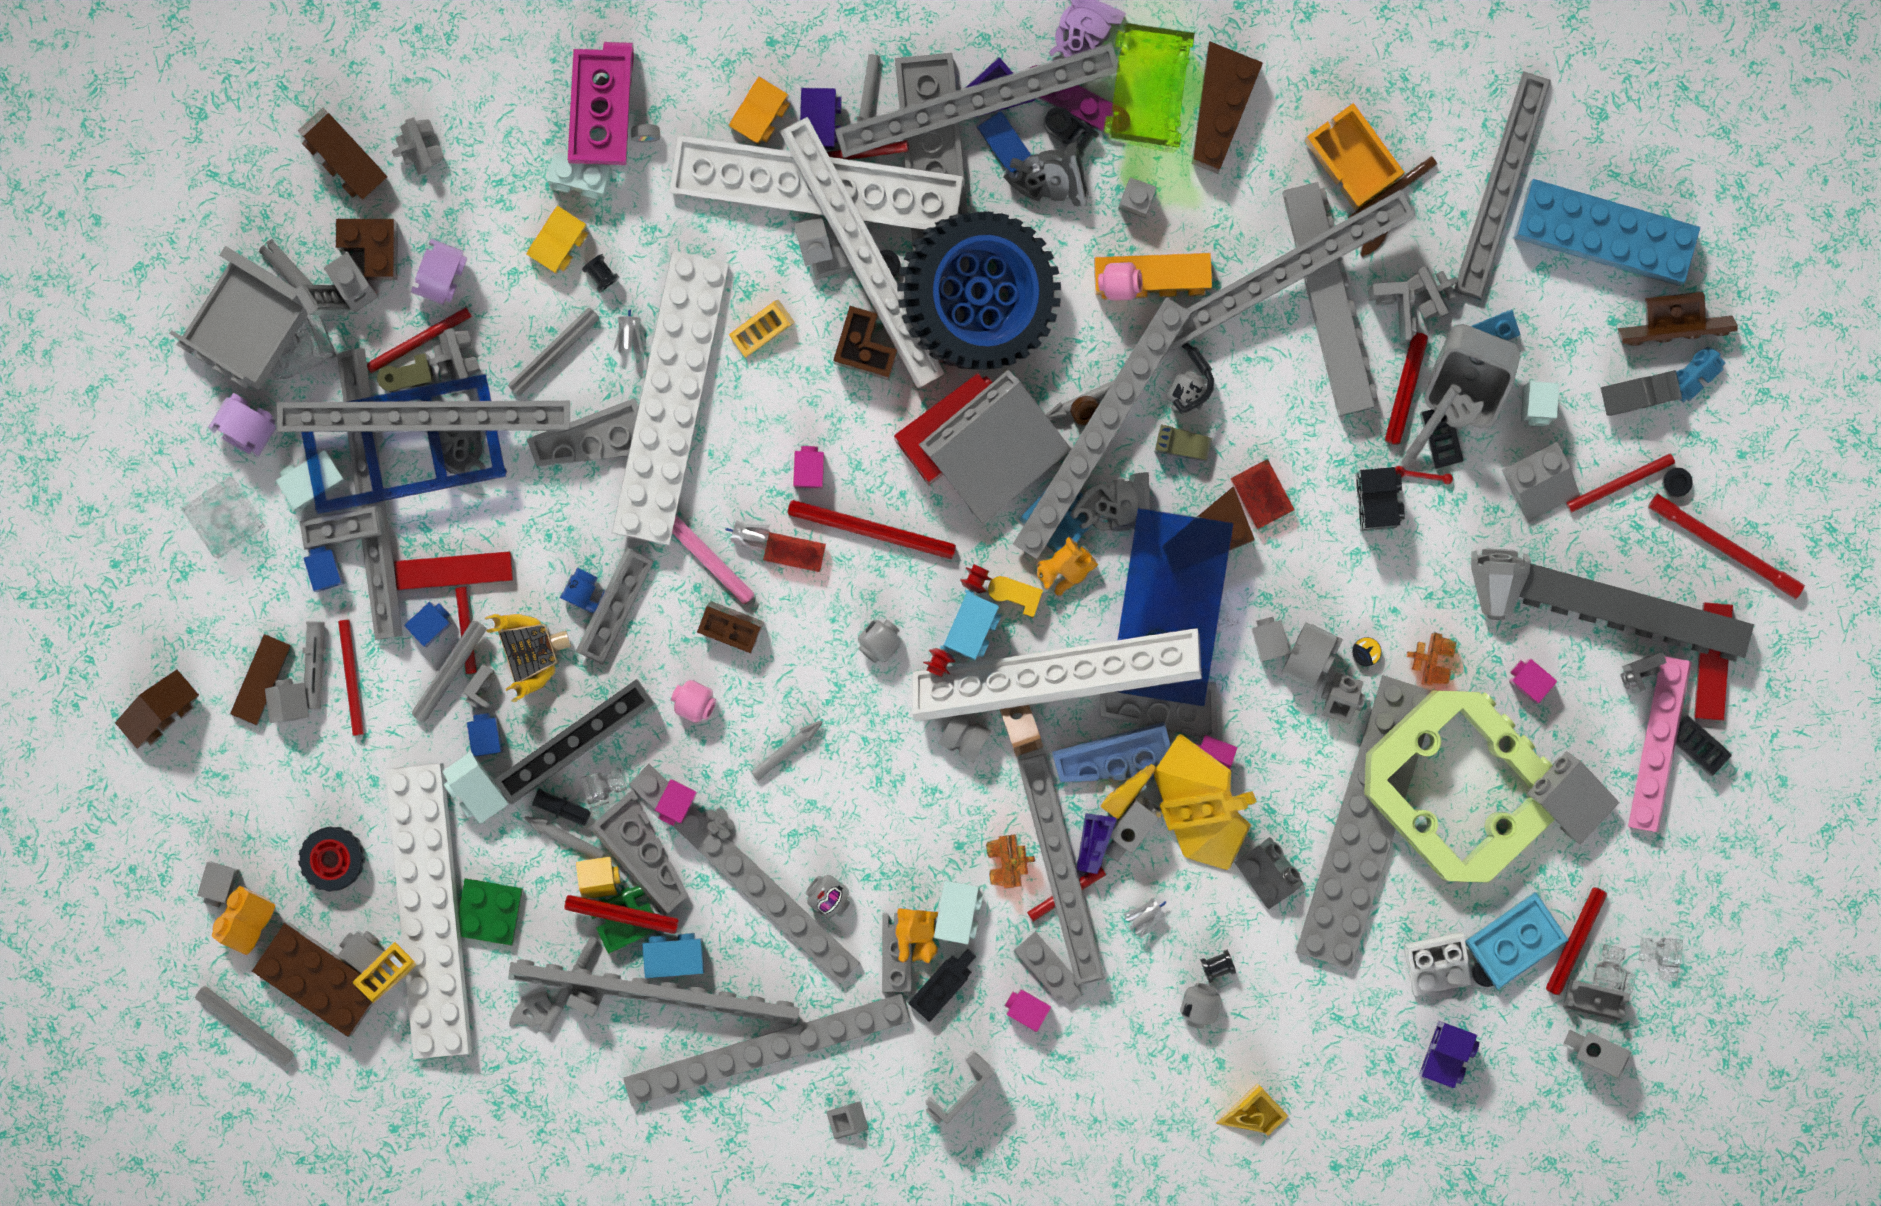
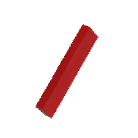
(453, 570)
(1712, 675)

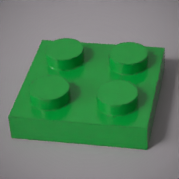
(489, 911)

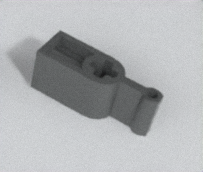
(1641, 393)

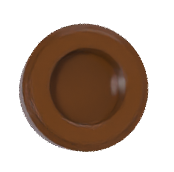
(1083, 409)

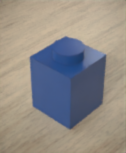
(323, 569)
(429, 623)
(484, 735)

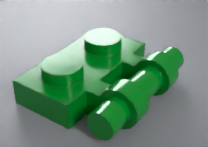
(618, 934)

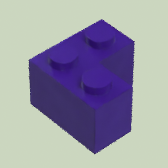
(1447, 1054)

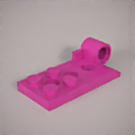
(616, 62)

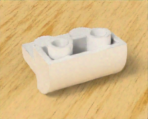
(1437, 963)

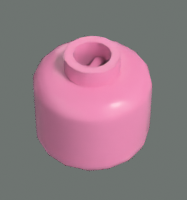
(1120, 281)
(693, 701)

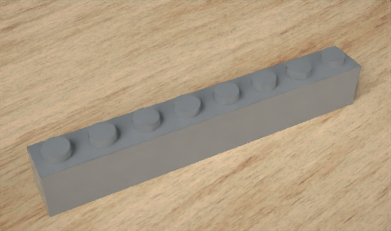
(1330, 306)

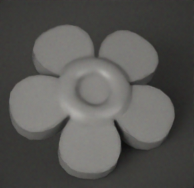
(719, 823)

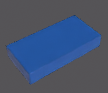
(1003, 140)

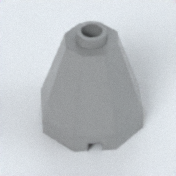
(1499, 580)

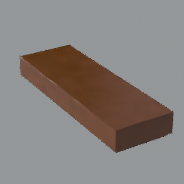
(261, 675)

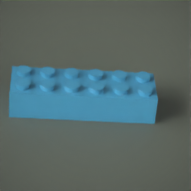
(1607, 232)

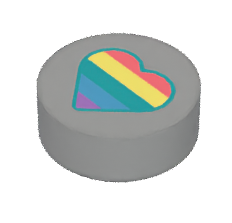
(645, 133)

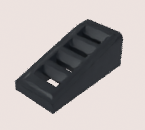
(1452, 434)
(1706, 737)

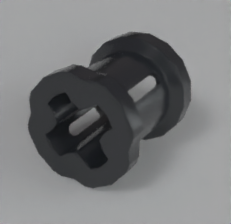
(600, 273)
(1218, 966)

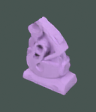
(1087, 26)

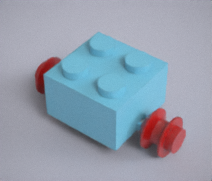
(970, 625)

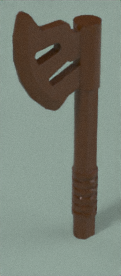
(1406, 180)

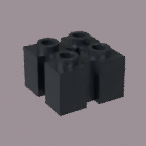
(1378, 499)

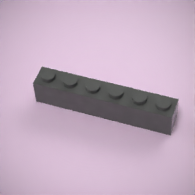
(574, 741)

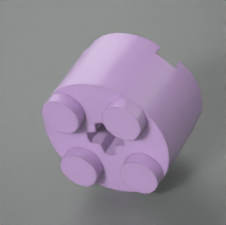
(438, 272)
(243, 425)

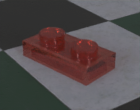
(794, 552)

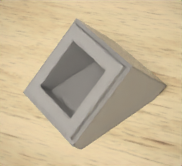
(847, 1120)

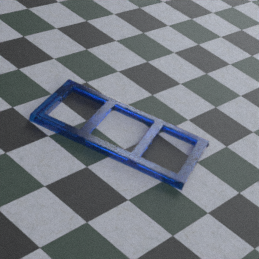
(441, 482)

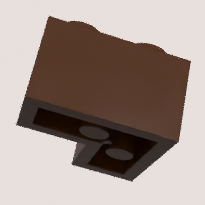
(375, 238)
(857, 350)
(156, 709)

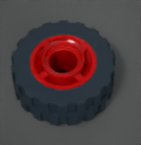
(313, 858)

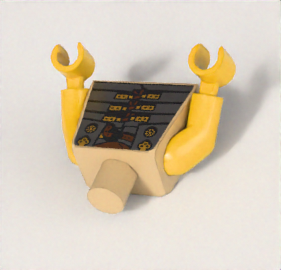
(528, 650)

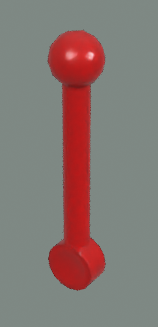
(1446, 478)

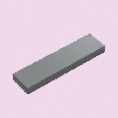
(322, 300)
(614, 606)

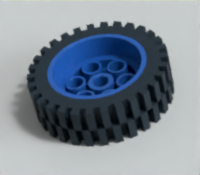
(1020, 269)

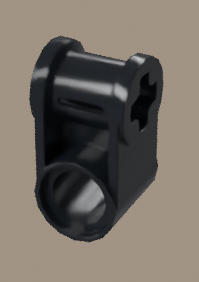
(1072, 129)

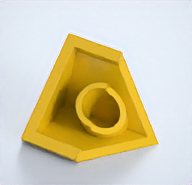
(1255, 1112)

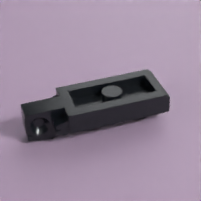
(942, 985)

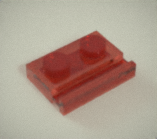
(1262, 494)

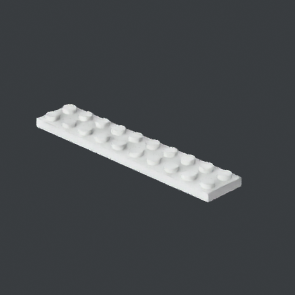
(775, 181)
(670, 398)
(1057, 675)
(428, 910)

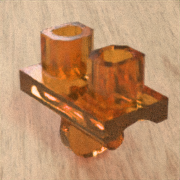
(1437, 646)
(1012, 859)

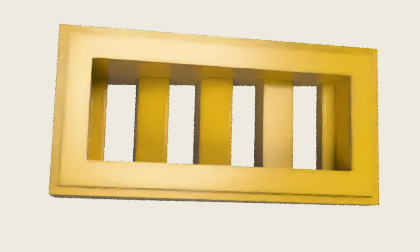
(782, 314)
(1121, 798)
(393, 950)

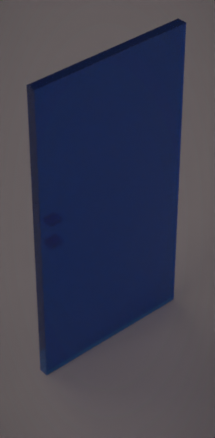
(1175, 587)

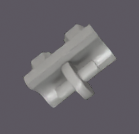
(412, 146)
(1425, 280)
(449, 356)

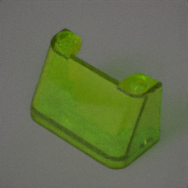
(1149, 87)

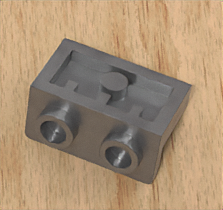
(1641, 668)

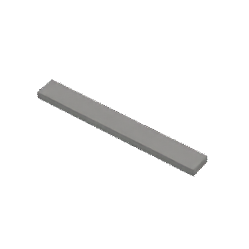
(1502, 185)
(1061, 869)

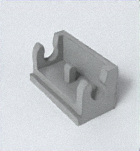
(1596, 1000)

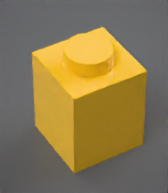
(597, 877)

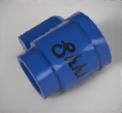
(579, 590)

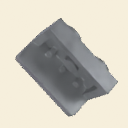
(1269, 872)

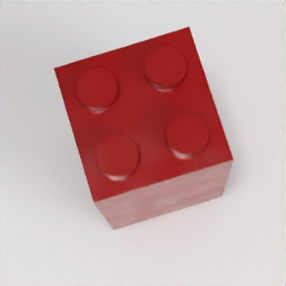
(931, 420)

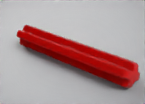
(1406, 388)
(621, 914)
(1576, 941)

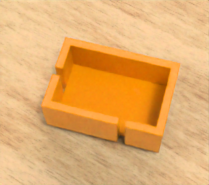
(1354, 156)

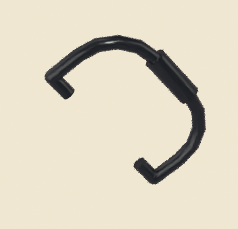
(1205, 370)

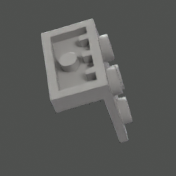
(1387, 294)

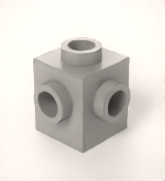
(1342, 697)

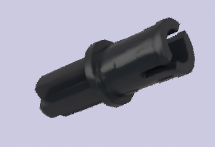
(561, 807)

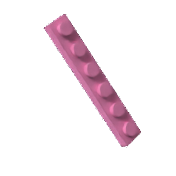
(1659, 745)

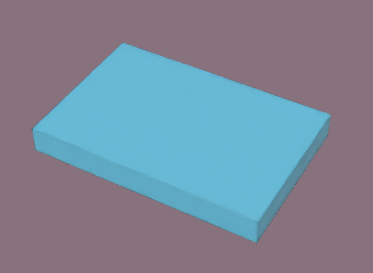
(1516, 940)

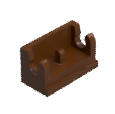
(730, 627)

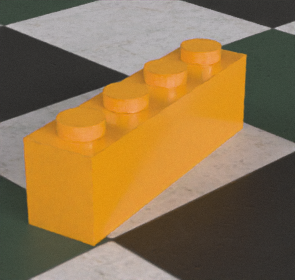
(1164, 273)

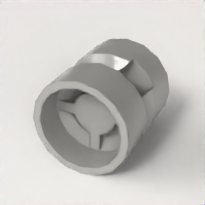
(964, 737)

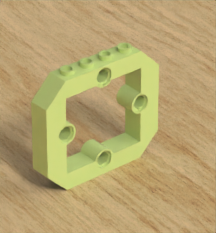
(1402, 743)

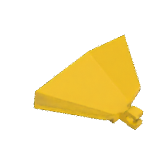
(1200, 804)

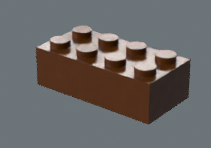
(315, 978)

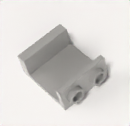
(1573, 797)
(983, 1069)

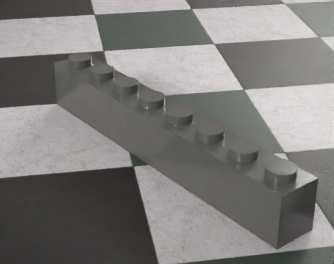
(1638, 611)

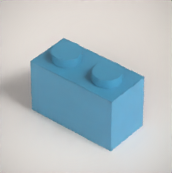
(673, 957)

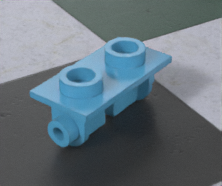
(1501, 325)
(1704, 364)

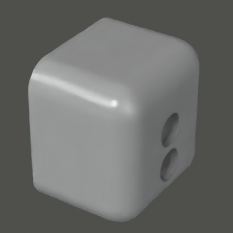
(1495, 372)

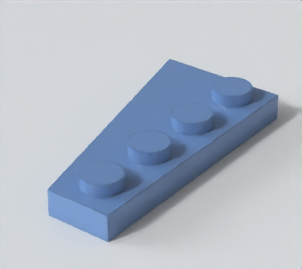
(1113, 756)

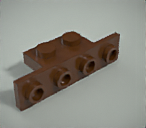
(1676, 318)

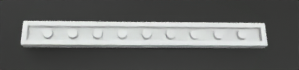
(859, 247)

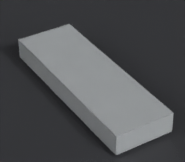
(342, 527)

